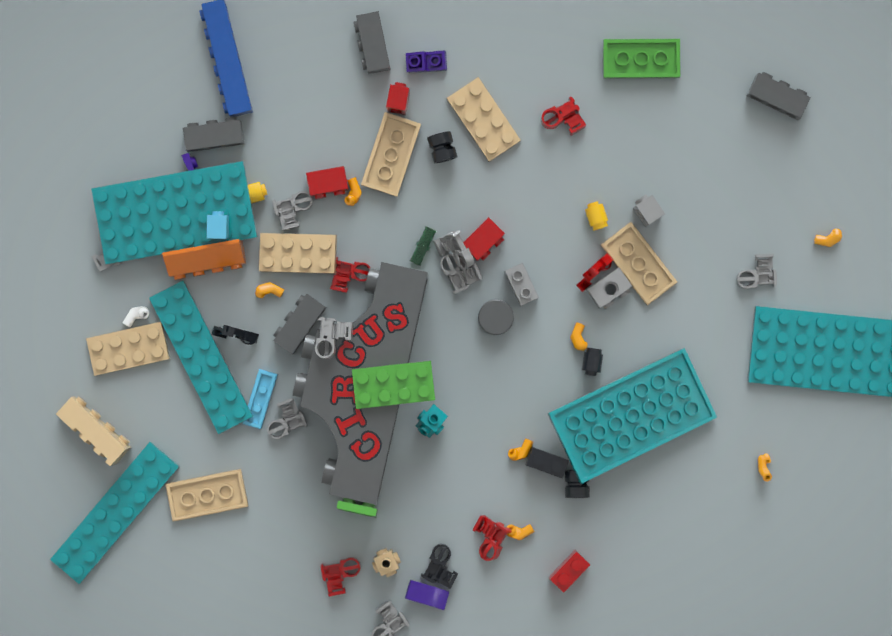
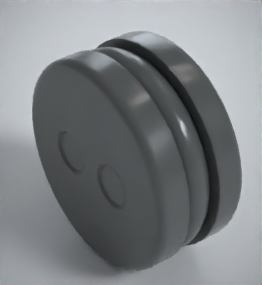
(495, 317)

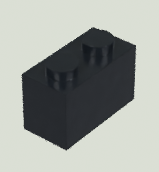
(547, 462)

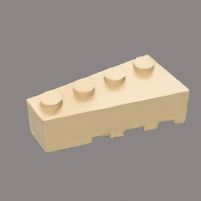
(94, 430)

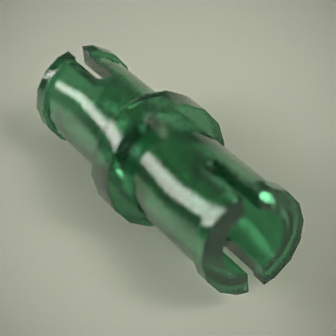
(422, 245)

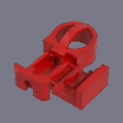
(568, 116)
(594, 270)
(343, 273)
(492, 534)
(334, 572)

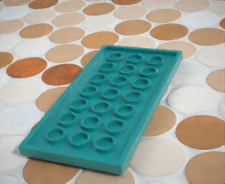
(171, 211)
(821, 351)
(632, 415)

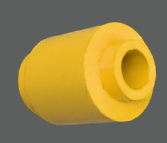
(257, 192)
(596, 215)

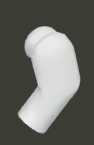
(136, 313)

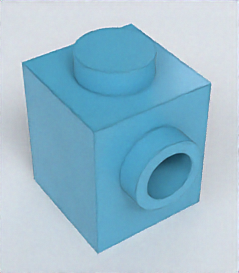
(218, 225)

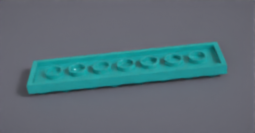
(201, 357)
(114, 512)

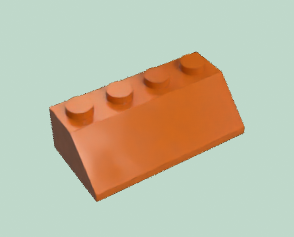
(205, 258)

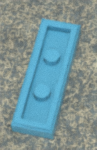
(261, 397)

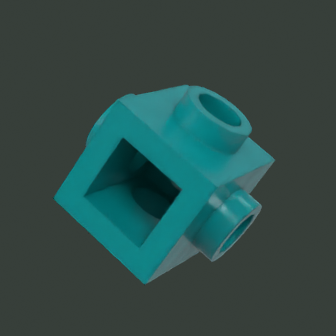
(431, 421)

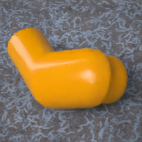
(355, 192)
(830, 240)
(269, 287)
(576, 337)
(520, 452)
(520, 533)

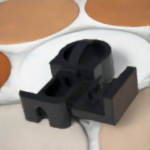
(239, 333)
(435, 568)

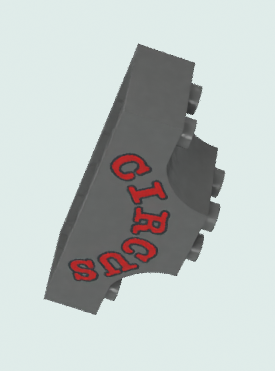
(379, 338)

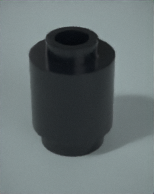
(592, 361)

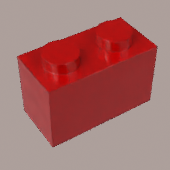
(398, 98)
(327, 182)
(483, 239)
(569, 571)

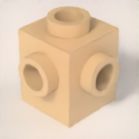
(389, 555)

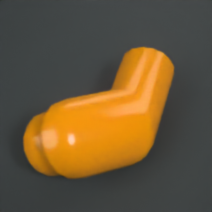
(762, 468)

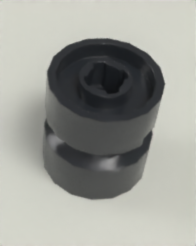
(442, 147)
(574, 488)

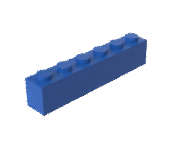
(226, 57)

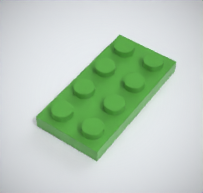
(641, 58)
(393, 384)
(350, 506)

